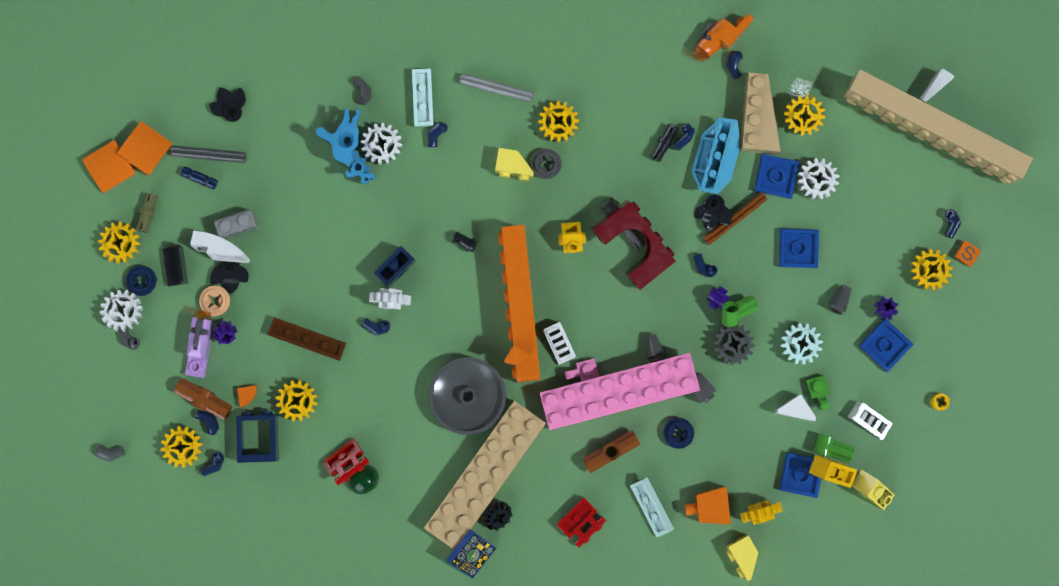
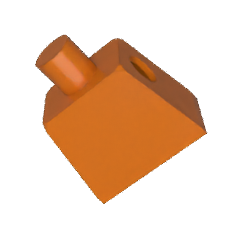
(710, 506)

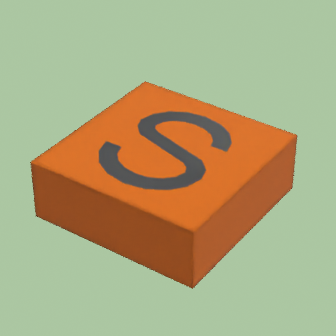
(967, 253)

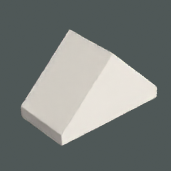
(796, 408)

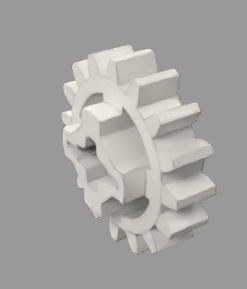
(374, 146)
(810, 177)
(390, 298)
(132, 304)

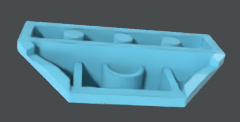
(717, 155)

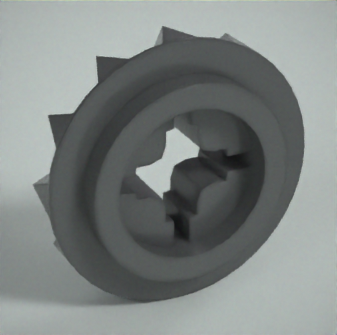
(537, 160)

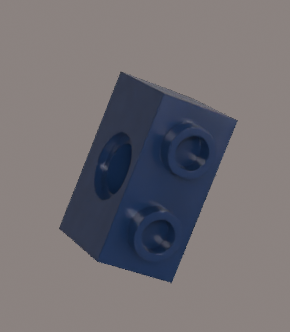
(394, 266)

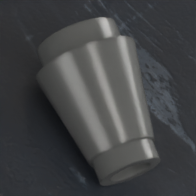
(840, 300)
(654, 349)

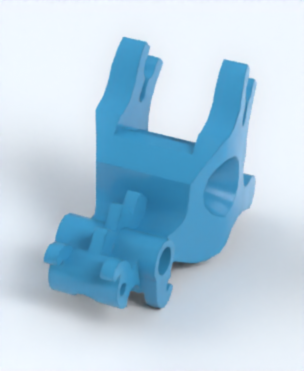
(344, 143)

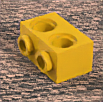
(833, 471)

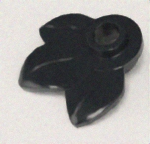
(228, 101)
(713, 215)
(229, 277)

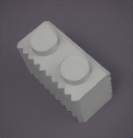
(237, 224)

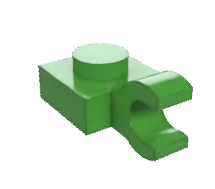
(818, 389)

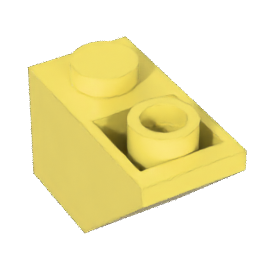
(512, 163)
(873, 489)
(745, 556)

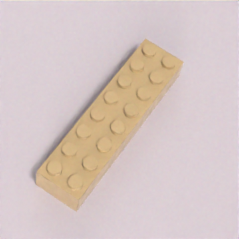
(485, 475)

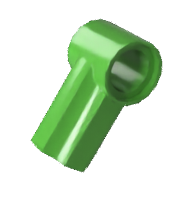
(734, 311)
(828, 447)

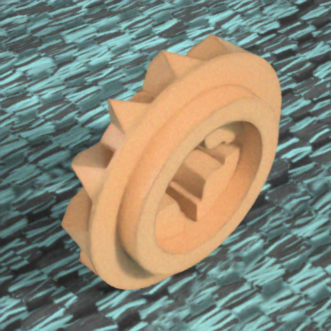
(214, 291)

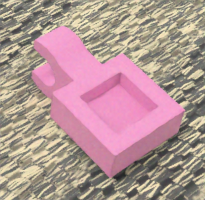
(585, 371)

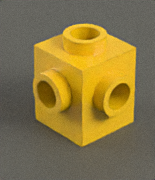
(572, 237)

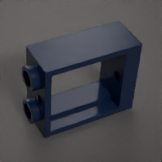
(248, 416)

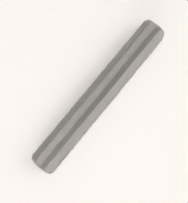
(496, 87)

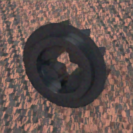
(489, 515)

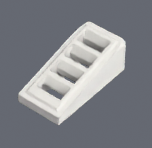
(940, 79)
(546, 331)
(860, 412)

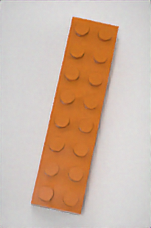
(520, 300)

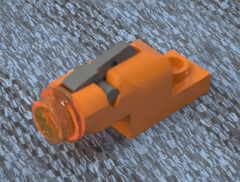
(718, 35)

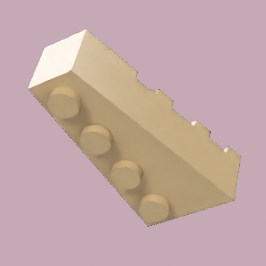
(759, 122)

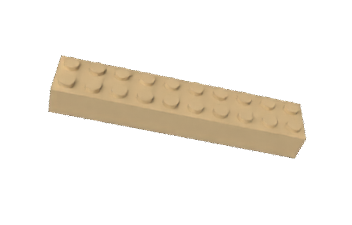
(937, 128)

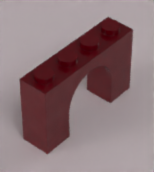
(657, 256)

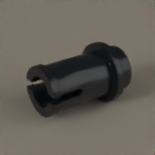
(464, 241)

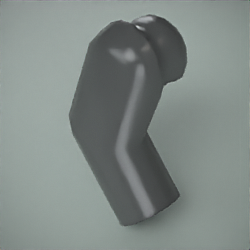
(365, 90)
(127, 340)
(108, 455)

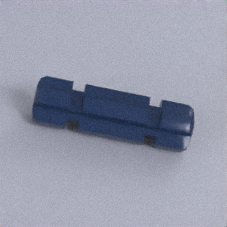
(199, 177)

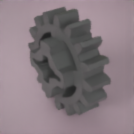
(737, 356)

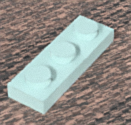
(422, 97)
(652, 507)

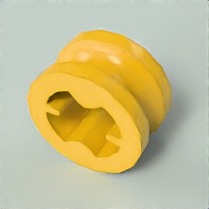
(934, 403)

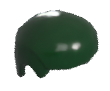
(364, 481)

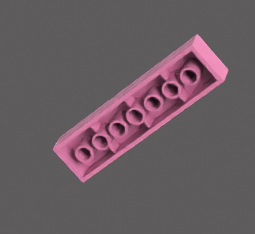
(619, 391)

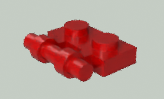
(343, 458)
(577, 518)

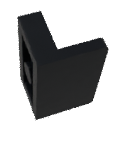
(175, 266)

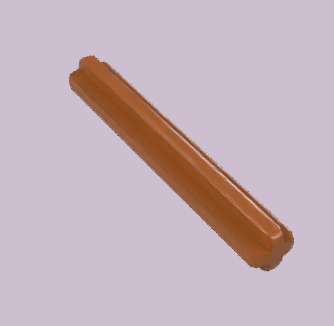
(736, 218)

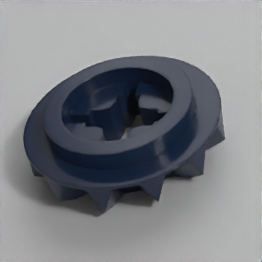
(132, 280)
(687, 436)

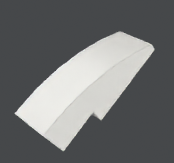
(217, 247)

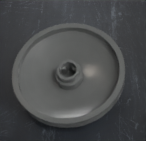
(467, 396)

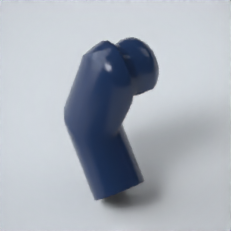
(732, 63)
(435, 131)
(686, 138)
(954, 223)
(703, 268)
(378, 328)
(210, 421)
(215, 464)

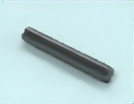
(208, 154)

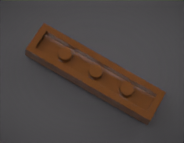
(307, 339)

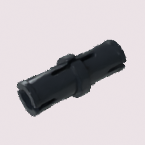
(664, 142)

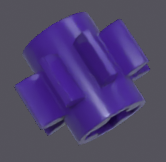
(717, 297)
(881, 308)
(224, 332)

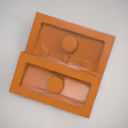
(144, 148)
(108, 167)

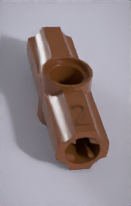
(203, 399)
(622, 444)

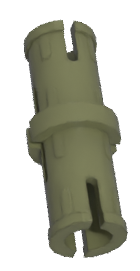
(146, 212)

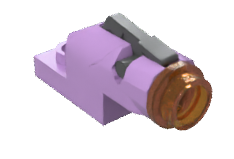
(199, 344)

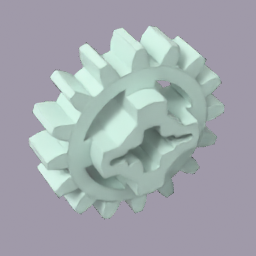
(805, 332)

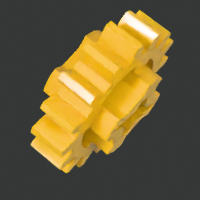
(812, 114)
(564, 116)
(127, 240)
(925, 264)
(292, 393)
(181, 439)
(761, 512)

